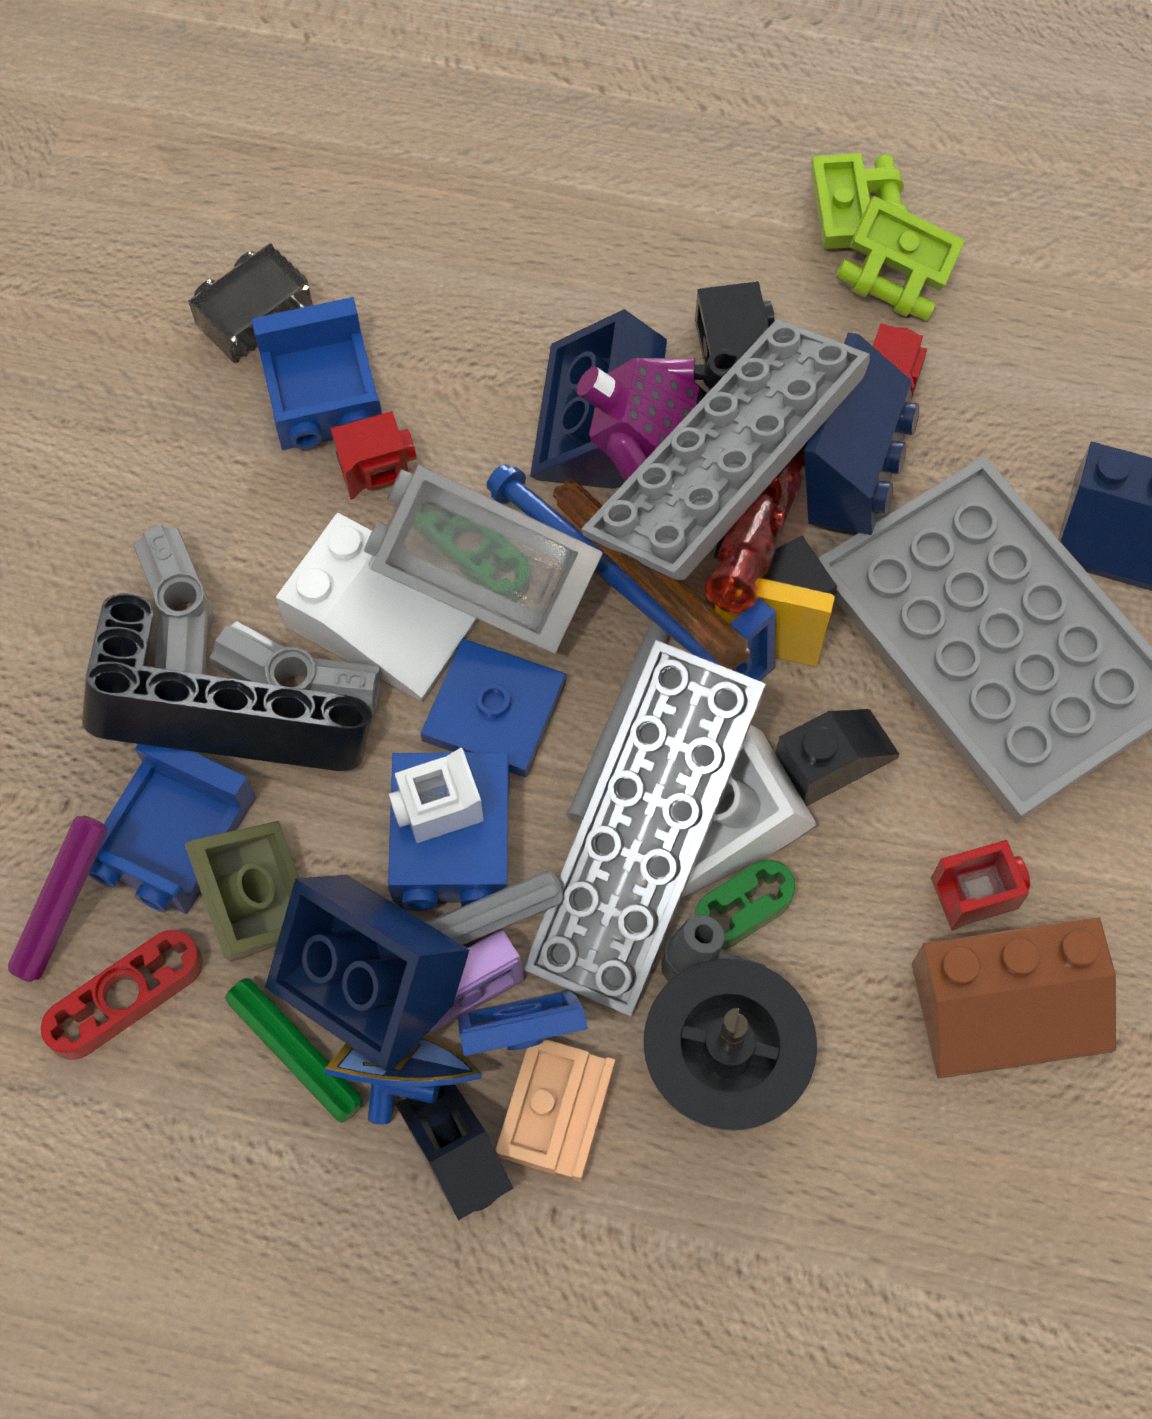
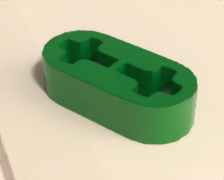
(738, 891)

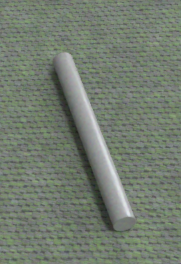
(593, 772)

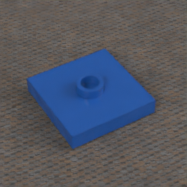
(494, 705)
(521, 1022)

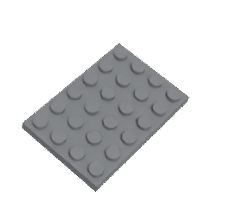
(998, 636)

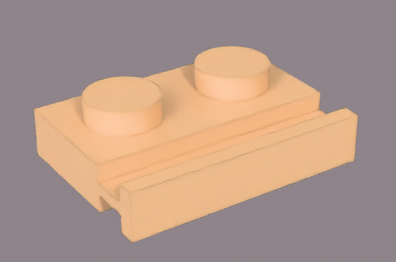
(555, 1109)

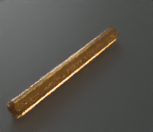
(672, 595)

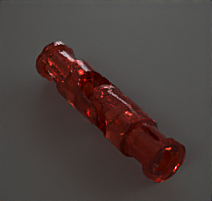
(751, 541)

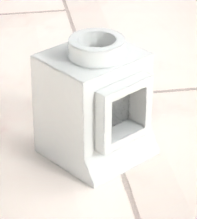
(437, 797)

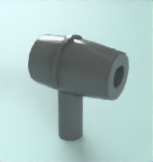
(693, 943)

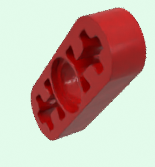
(97, 988)

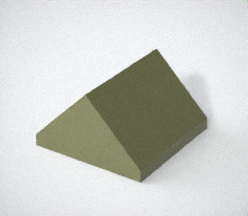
(245, 886)

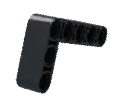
(210, 712)

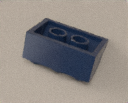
(565, 419)
(860, 447)
(1111, 515)
(364, 967)

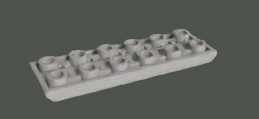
(728, 449)
(645, 827)

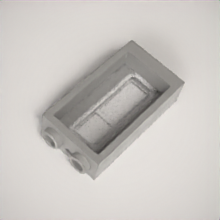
(482, 557)

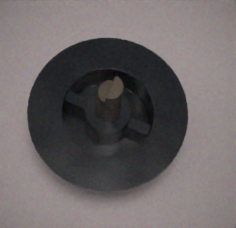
(730, 1044)

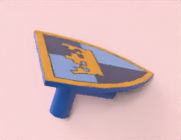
(415, 1077)

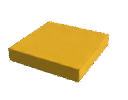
(800, 619)

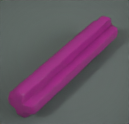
(57, 898)

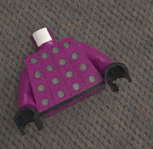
(645, 403)

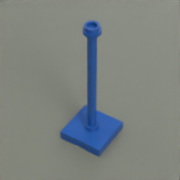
(755, 624)

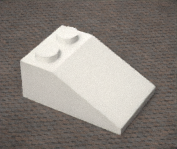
(368, 615)
(754, 817)

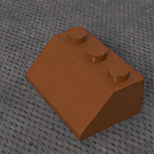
(1017, 997)

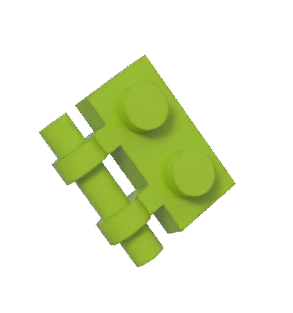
(844, 189)
(907, 245)

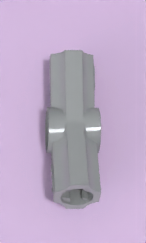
(173, 580)
(259, 659)

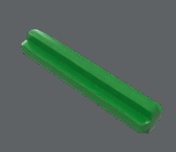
(293, 1049)

